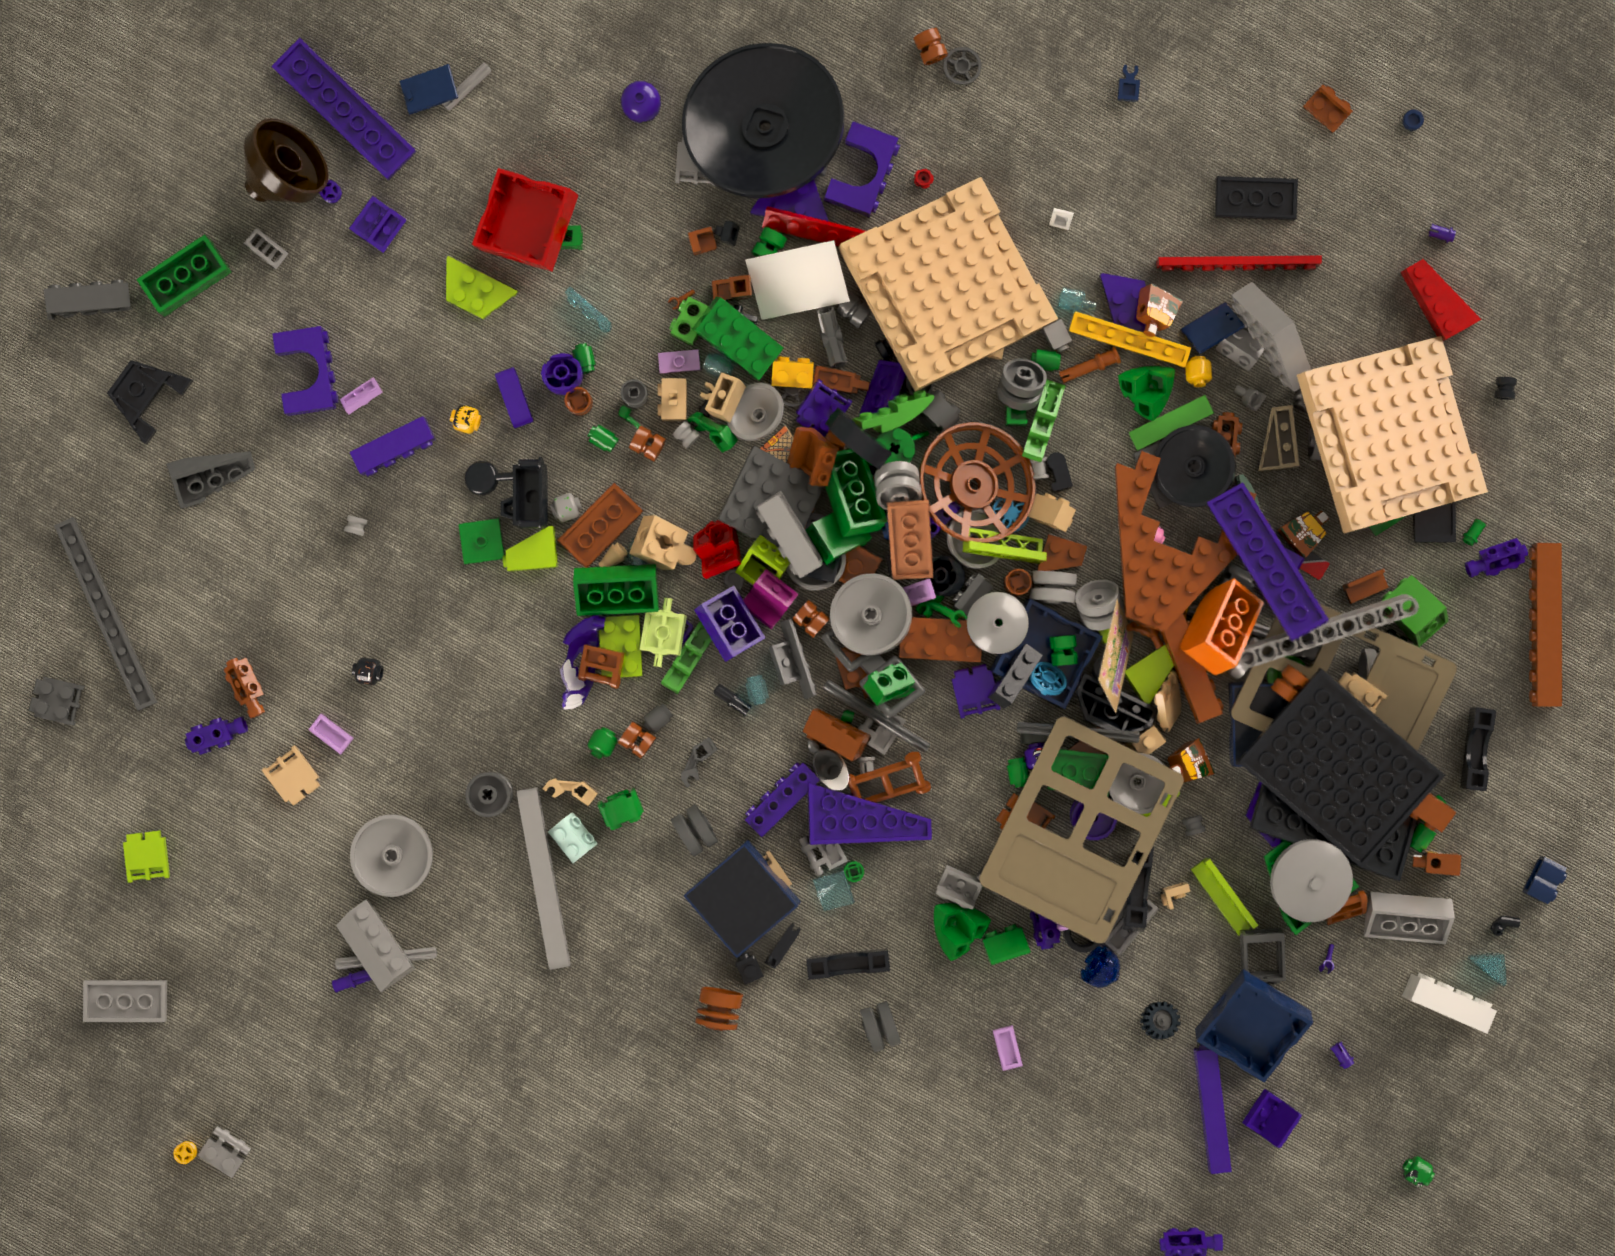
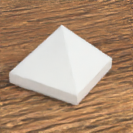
(1061, 219)

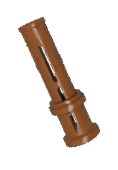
(1099, 362)

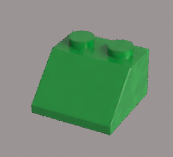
(1005, 944)

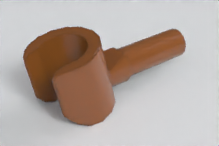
(681, 298)

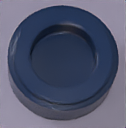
(1413, 120)

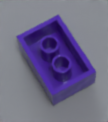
(729, 623)

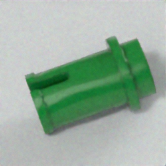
(1473, 533)

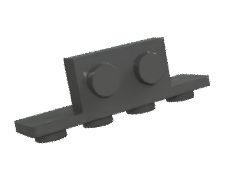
(790, 660)

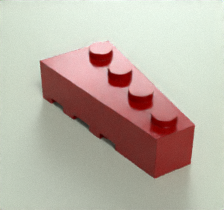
(1438, 301)

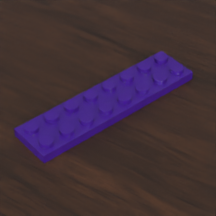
(344, 108)
(1267, 562)

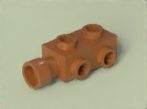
(1235, 429)
(245, 683)

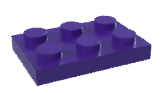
(883, 386)

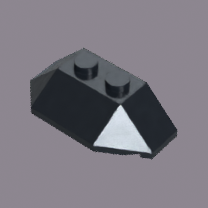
(1096, 708)

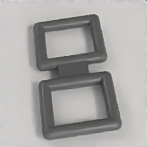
(869, 665)

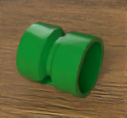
(772, 239)
(1061, 643)

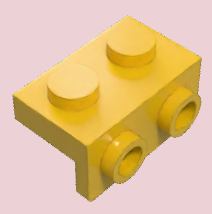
(792, 373)

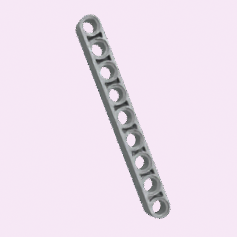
(1337, 632)
(543, 878)

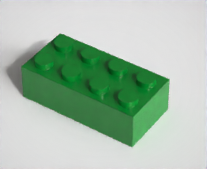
(184, 275)
(737, 338)
(854, 495)
(616, 590)

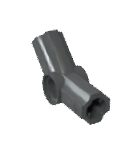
(831, 337)

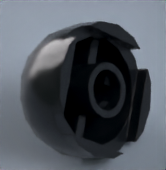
(947, 576)

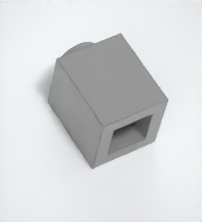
(1057, 336)

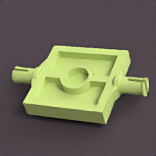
(663, 632)

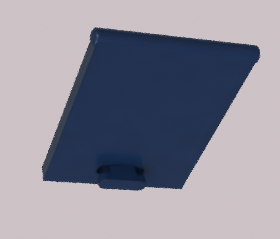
(429, 89)
(1212, 328)

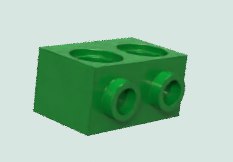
(888, 683)

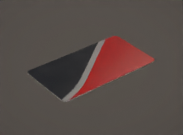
(1314, 565)

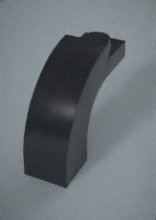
(857, 439)

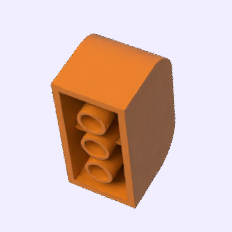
(1222, 626)

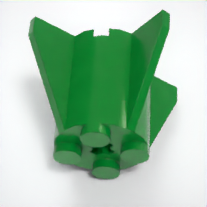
(902, 441)

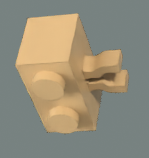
(724, 397)
(673, 399)
(1052, 512)

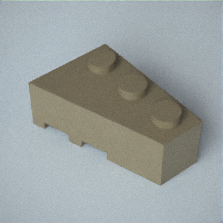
(1280, 443)

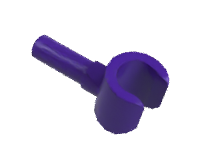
(1328, 961)

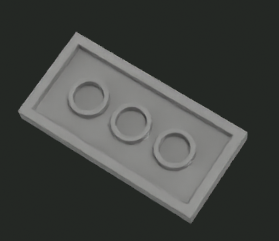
(124, 1000)

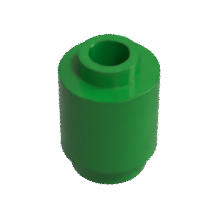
(585, 357)
(1047, 359)
(602, 438)
(1017, 772)
(1422, 838)

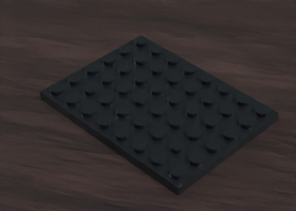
(1341, 768)

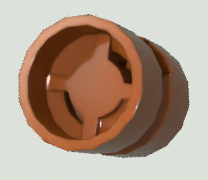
(930, 44)
(579, 401)
(640, 442)
(1017, 582)
(809, 611)
(1290, 683)
(631, 735)

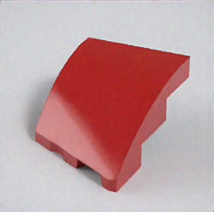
(717, 548)

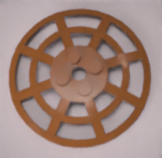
(984, 476)

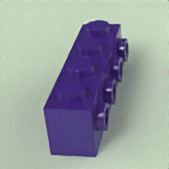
(392, 446)
(782, 799)

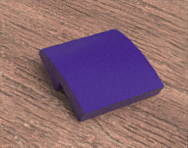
(377, 224)

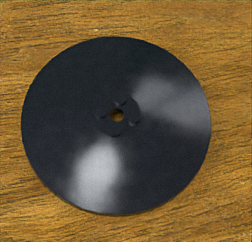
(755, 88)

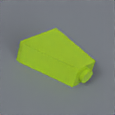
(533, 553)
(1149, 673)

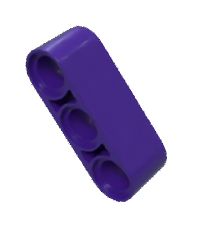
(514, 397)

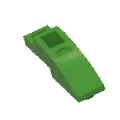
(898, 413)

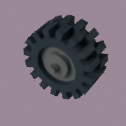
(1160, 1020)

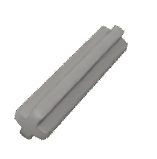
(469, 84)

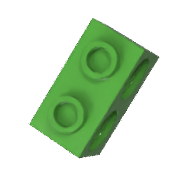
(685, 319)

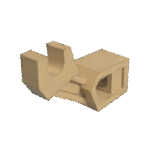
(562, 786)

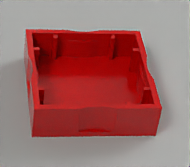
(525, 220)

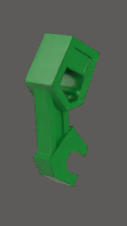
(719, 434)

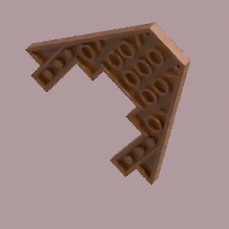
(1156, 577)

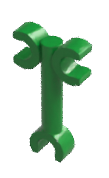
(935, 604)

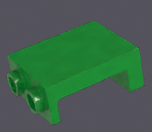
(829, 541)

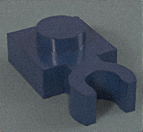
(1128, 88)

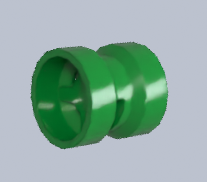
(854, 871)

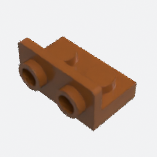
(1328, 108)

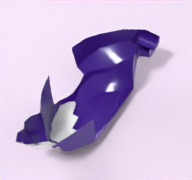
(576, 638)

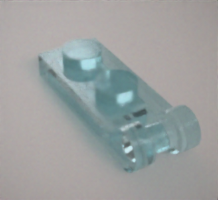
(588, 310)

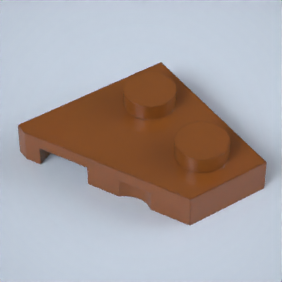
(1062, 554)

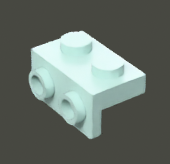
(572, 837)

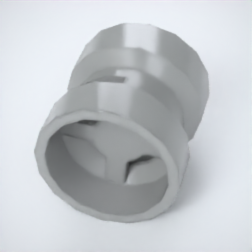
(686, 434)

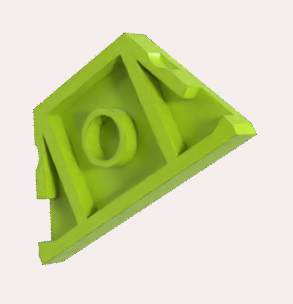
(474, 290)

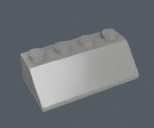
(790, 534)
(1408, 918)
(374, 945)

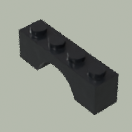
(1479, 729)
(1136, 903)
(847, 963)

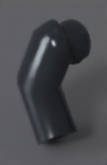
(1502, 923)

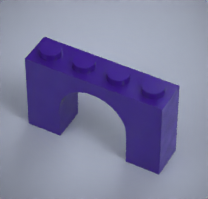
(863, 198)
(321, 394)

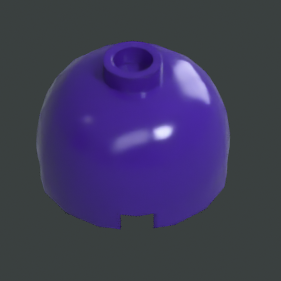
(640, 101)
(562, 374)

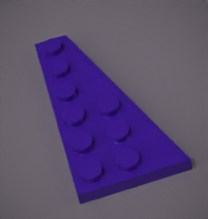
(849, 819)

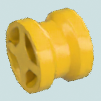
(182, 1155)

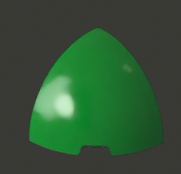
(1147, 388)
(958, 928)

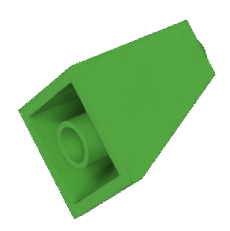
(1430, 614)

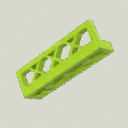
(1003, 550)
(1223, 896)

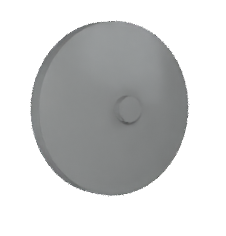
(871, 614)
(391, 855)
(1311, 880)

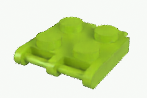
(146, 856)

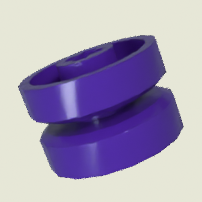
(1101, 827)

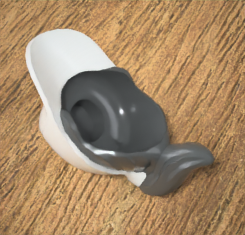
(829, 767)

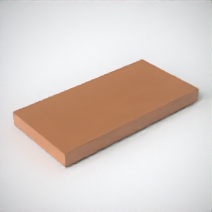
(910, 539)

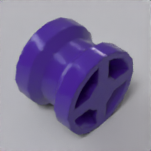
(331, 188)

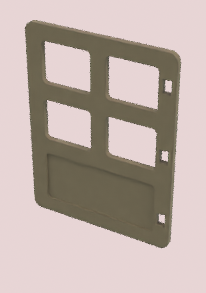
(1398, 671)
(1057, 873)

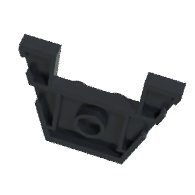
(138, 388)

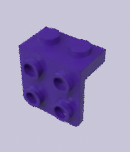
(1272, 1118)

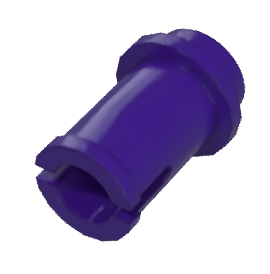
(1443, 233)
(1342, 1055)

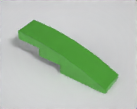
(1043, 421)
(1164, 425)
(688, 660)

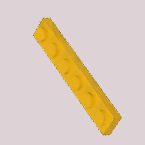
(1129, 339)

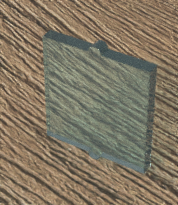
(833, 891)

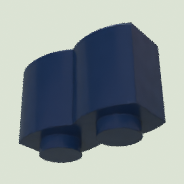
(1544, 880)

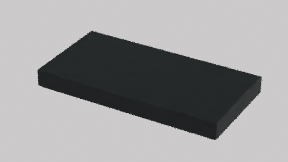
(1256, 198)

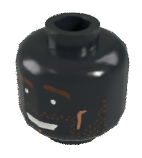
(368, 671)

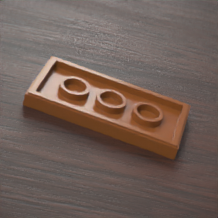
(600, 525)

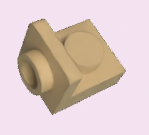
(1178, 891)

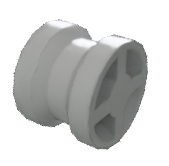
(355, 525)

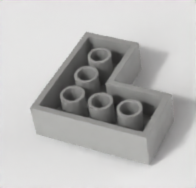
(1275, 334)

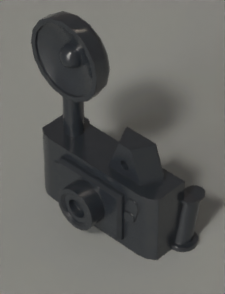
(529, 490)

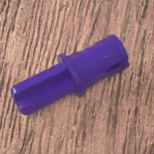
(350, 980)

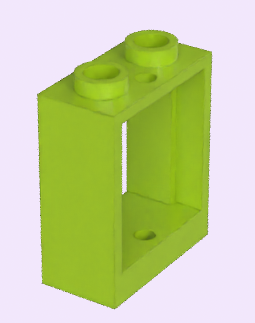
(762, 548)

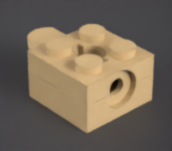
(661, 544)

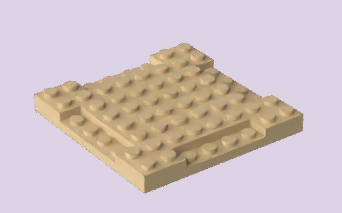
(947, 284)
(1390, 434)

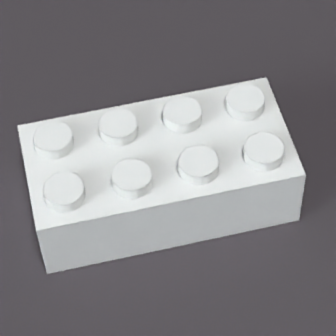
(1452, 1004)

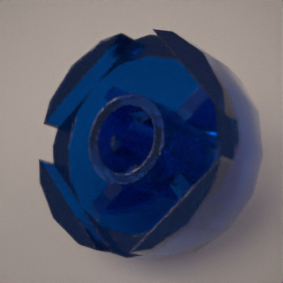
(1102, 968)

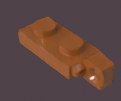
(840, 380)

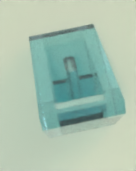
(1492, 964)

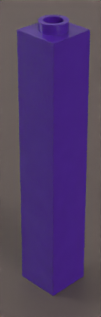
(1212, 1110)

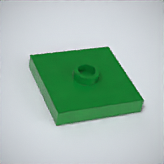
(481, 541)

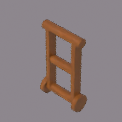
(911, 759)

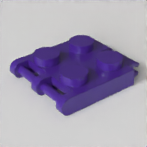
(819, 406)
(973, 690)

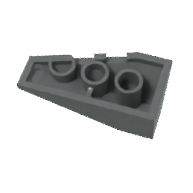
(200, 476)

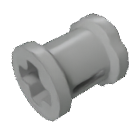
(1039, 469)
(866, 764)

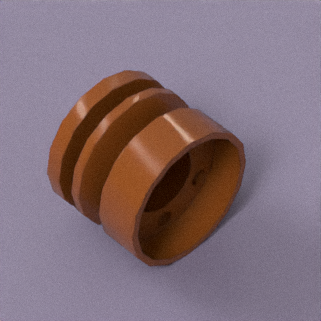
(718, 1009)

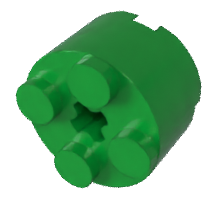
(621, 808)

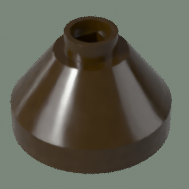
(283, 163)

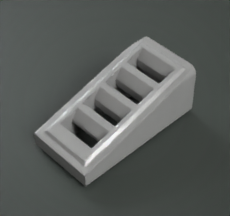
(253, 236)

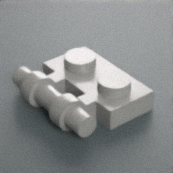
(881, 738)
(832, 855)
(220, 1156)

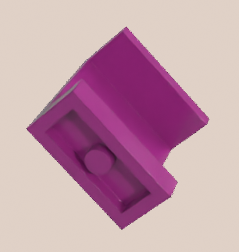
(769, 599)

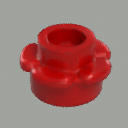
(928, 178)

